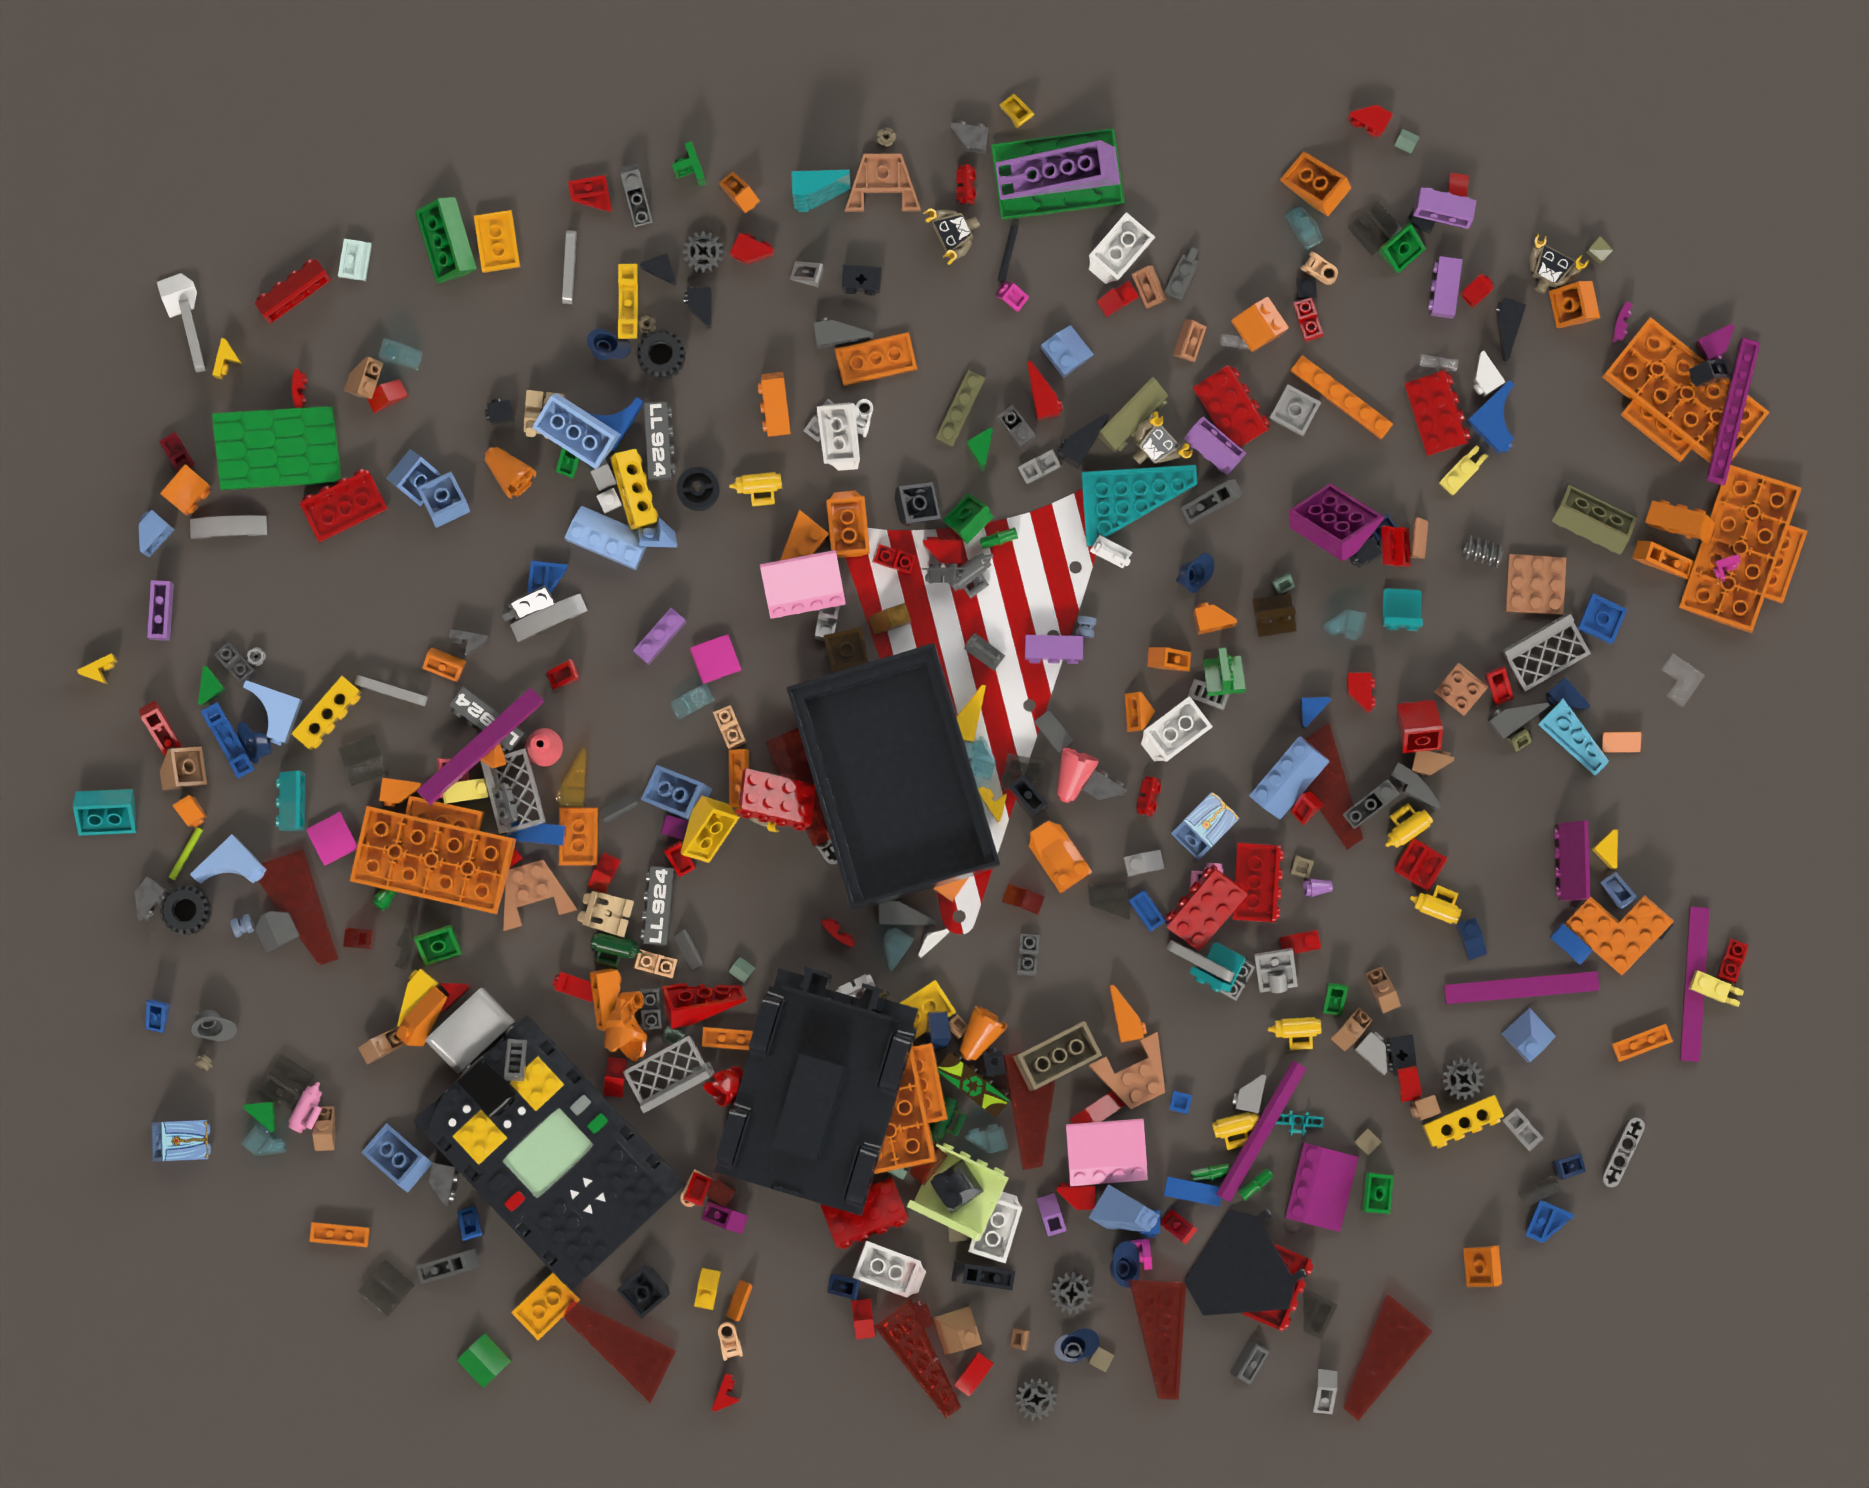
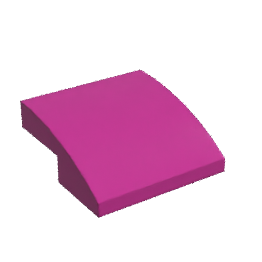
(715, 659)
(332, 838)

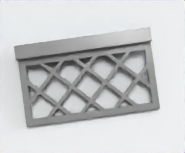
(1539, 636)
(492, 780)
(679, 1085)

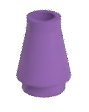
(1316, 887)

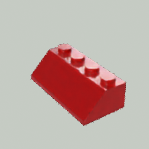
(292, 291)

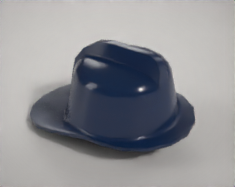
(607, 345)
(1196, 573)
(255, 743)
(1125, 1264)
(1076, 1345)

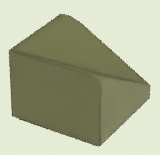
(1599, 250)

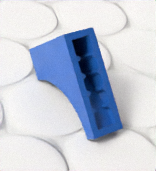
(621, 421)
(1490, 421)

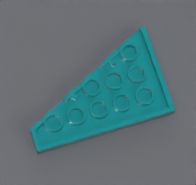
(1122, 496)

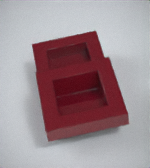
(176, 451)

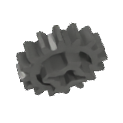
(697, 258)
(1468, 1072)
(1080, 1294)
(1025, 1401)

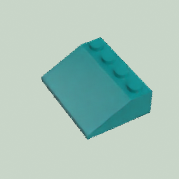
(817, 187)

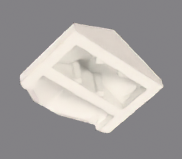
(174, 289)
(930, 940)

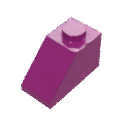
(1715, 344)
(724, 1217)

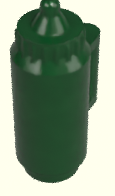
(615, 946)
(940, 1128)

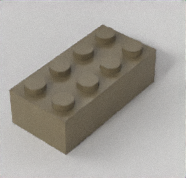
(1057, 1056)

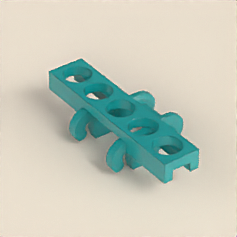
(1291, 1122)

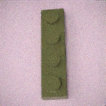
(960, 408)

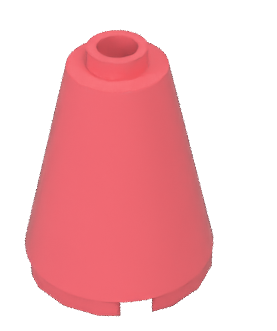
(549, 752)
(1073, 773)

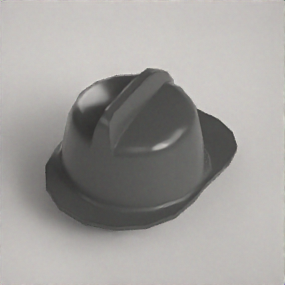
(211, 1026)

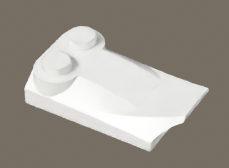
(1119, 249)
(839, 435)
(1175, 731)
(999, 1231)
(889, 1270)

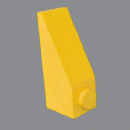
(969, 716)
(417, 988)

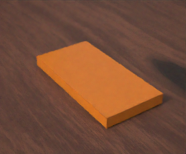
(875, 359)

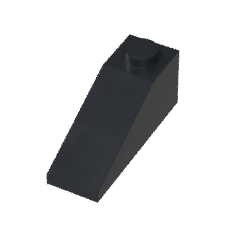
(1508, 322)
(983, 1276)

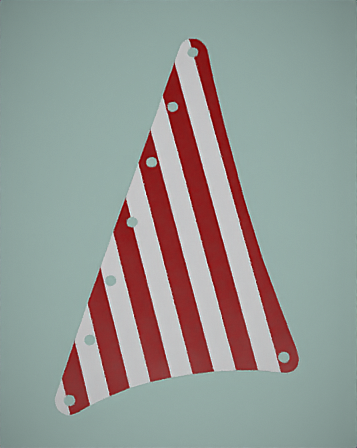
(1025, 596)

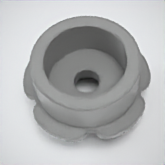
(256, 661)

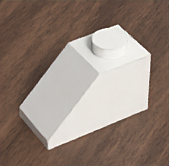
(1486, 376)

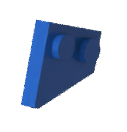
(545, 574)
(1546, 1221)

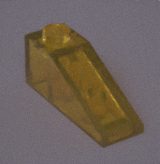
(573, 786)

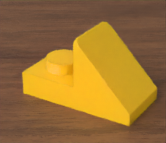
(1016, 110)
(224, 354)
(94, 669)
(995, 807)
(707, 1288)

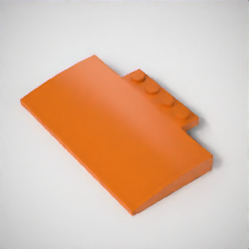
(1666, 402)
(1754, 523)
(434, 854)
(917, 1105)

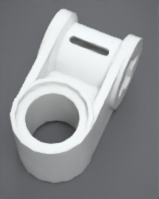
(863, 419)

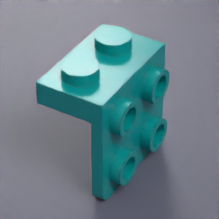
(1402, 609)
(1225, 958)

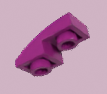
(1619, 326)
(674, 827)

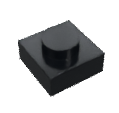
(1306, 288)

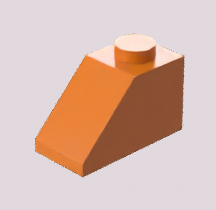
(739, 192)
(1169, 659)
(397, 791)
(190, 811)

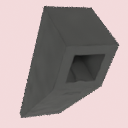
(635, 195)
(1371, 803)

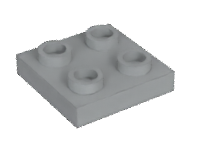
(1276, 970)

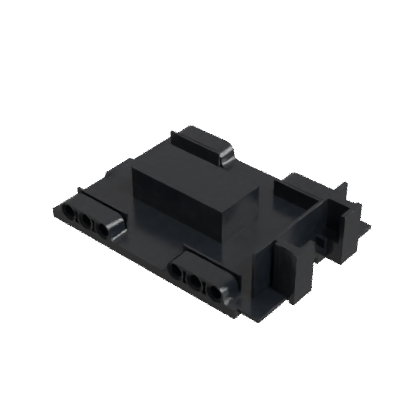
(817, 1090)

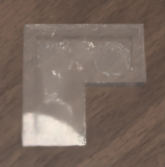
(1686, 676)

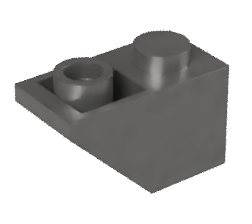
(971, 137)
(1016, 427)
(1101, 787)
(147, 897)
(442, 1180)

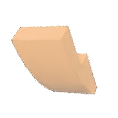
(729, 727)
(655, 964)

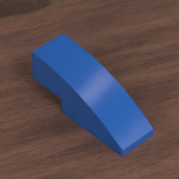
(540, 834)
(1192, 1191)

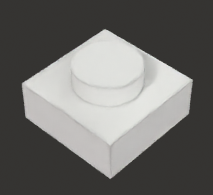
(609, 500)

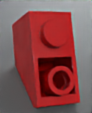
(1371, 118)
(749, 250)
(1477, 290)
(944, 551)
(1360, 689)
(1080, 1197)

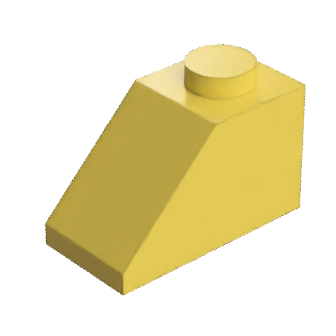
(466, 791)

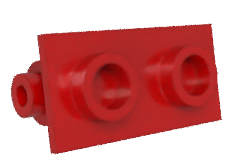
(966, 175)
(1151, 787)

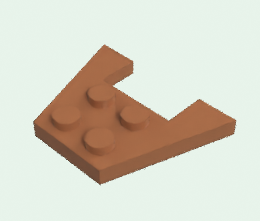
(882, 175)
(529, 885)
(1139, 1081)

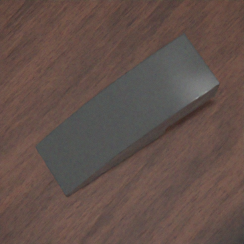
(1415, 786)

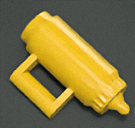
(757, 484)
(1409, 828)
(1436, 907)
(1297, 1027)
(1233, 1126)

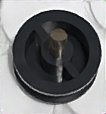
(698, 489)

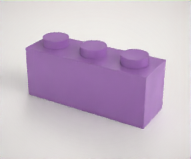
(1444, 207)
(1445, 287)
(1215, 446)
(160, 610)
(659, 636)
(1053, 648)

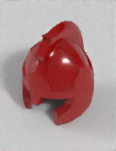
(725, 1085)

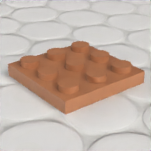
(1535, 584)

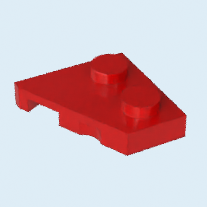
(591, 192)

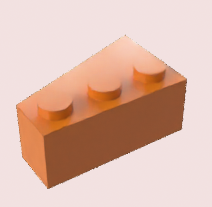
(774, 404)
(1680, 520)
(804, 538)

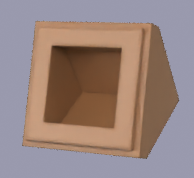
(957, 1026)
(1020, 1339)

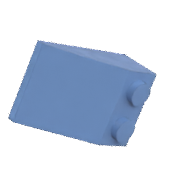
(674, 792)
(397, 1157)

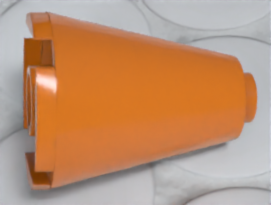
(509, 471)
(980, 1033)

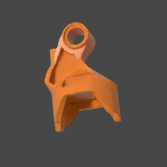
(623, 1028)

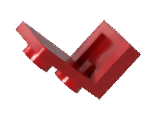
(573, 986)

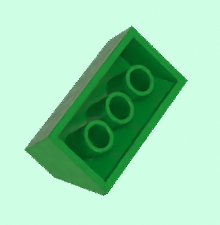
(445, 239)

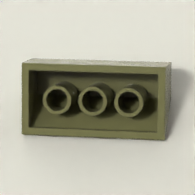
(1137, 410)
(1594, 519)

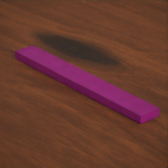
(1733, 411)
(480, 746)
(1521, 987)
(1694, 1001)
(1261, 1131)

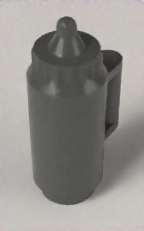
(973, 569)

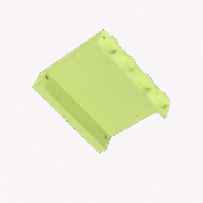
(973, 1216)

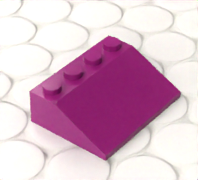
(1334, 521)
(1573, 861)
(1321, 1187)

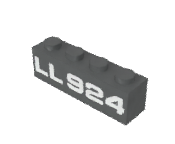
(658, 441)
(482, 715)
(658, 906)

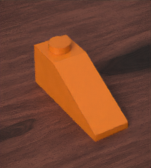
(1663, 559)
(605, 992)
(421, 1018)
(1127, 1020)

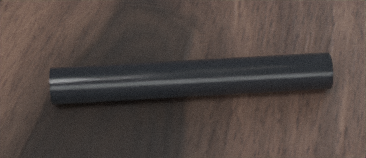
(1007, 254)

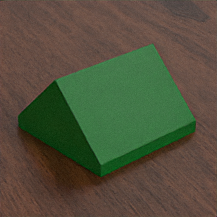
(1402, 248)
(979, 447)
(438, 945)
(1376, 1193)
(483, 1360)

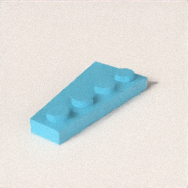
(1571, 734)

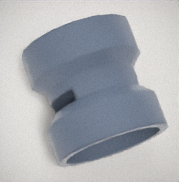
(1085, 631)
(242, 925)

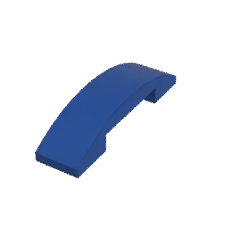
(228, 740)

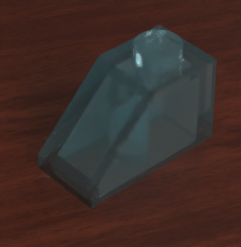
(896, 946)

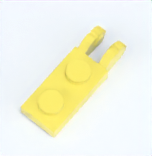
(1462, 472)
(1714, 988)

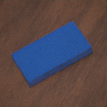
(1147, 910)

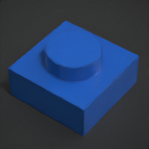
(1180, 1102)

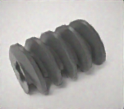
(1482, 551)

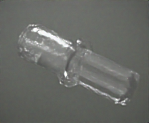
(1233, 341)
(1438, 363)

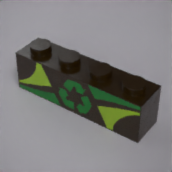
(973, 1085)

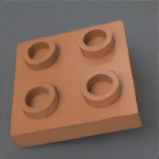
(1461, 689)

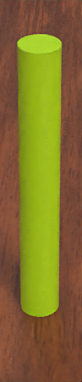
(185, 854)

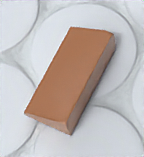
(1149, 286)
(1189, 340)
(1419, 538)

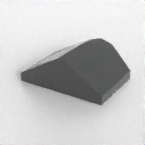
(276, 930)

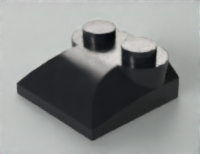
(916, 503)
(956, 1186)
(644, 1291)

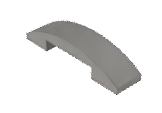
(228, 526)
(548, 617)

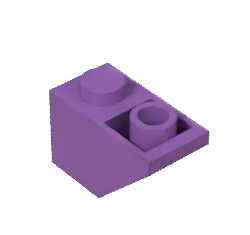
(1051, 1214)

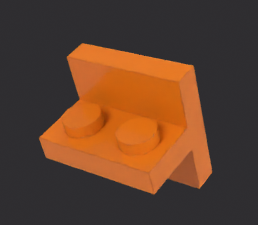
(1482, 1266)

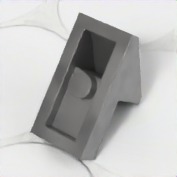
(474, 640)

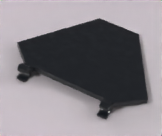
(1242, 1269)

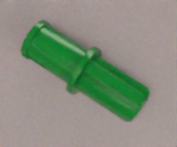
(998, 538)
(1210, 1172)
(1256, 1184)

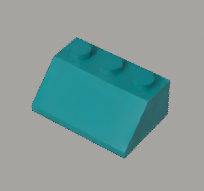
(291, 801)
(105, 812)

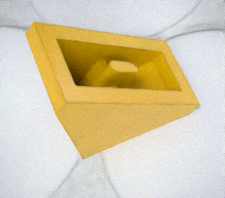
(1607, 849)

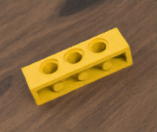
(630, 499)
(303, 731)
(1488, 1104)

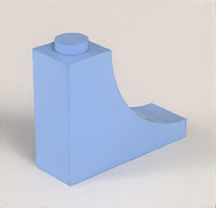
(281, 711)
(230, 858)

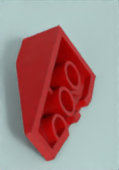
(690, 1004)

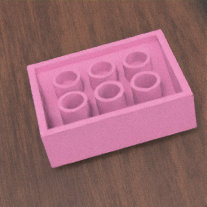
(802, 584)
(1106, 1152)

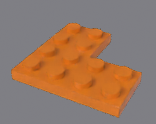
(1619, 941)

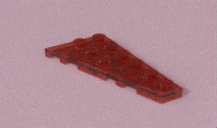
(293, 891)
(1030, 1114)
(911, 1344)
(631, 1353)

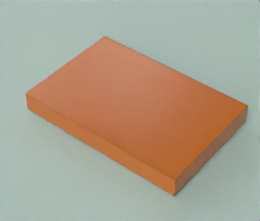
(580, 837)

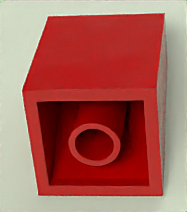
(1419, 726)

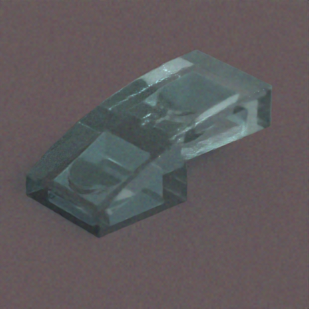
(692, 701)

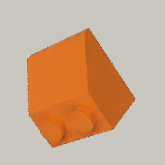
(1574, 304)
(1260, 324)
(1211, 618)

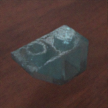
(1304, 227)
(400, 354)
(1347, 623)
(983, 760)
(989, 1140)
(262, 1143)

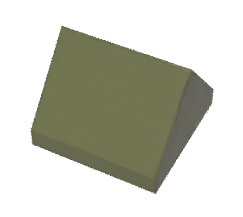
(1520, 739)

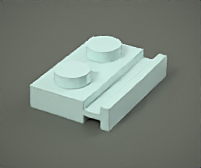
(355, 260)

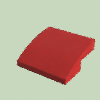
(1396, 546)
(1420, 864)

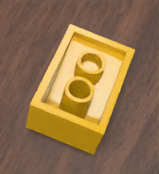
(708, 828)

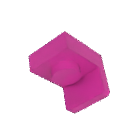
(1012, 295)
(1727, 563)
(1144, 1252)

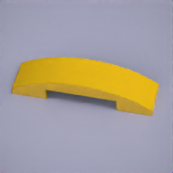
(628, 301)

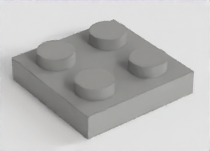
(1295, 410)

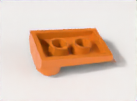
(848, 524)
(1058, 855)

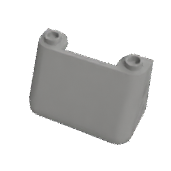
(470, 1030)

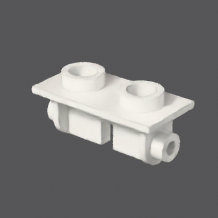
(1111, 551)
(856, 991)

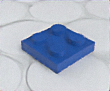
(1602, 618)

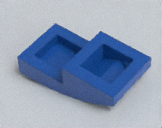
(1571, 943)

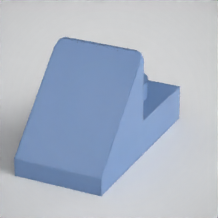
(657, 537)
(1618, 890)

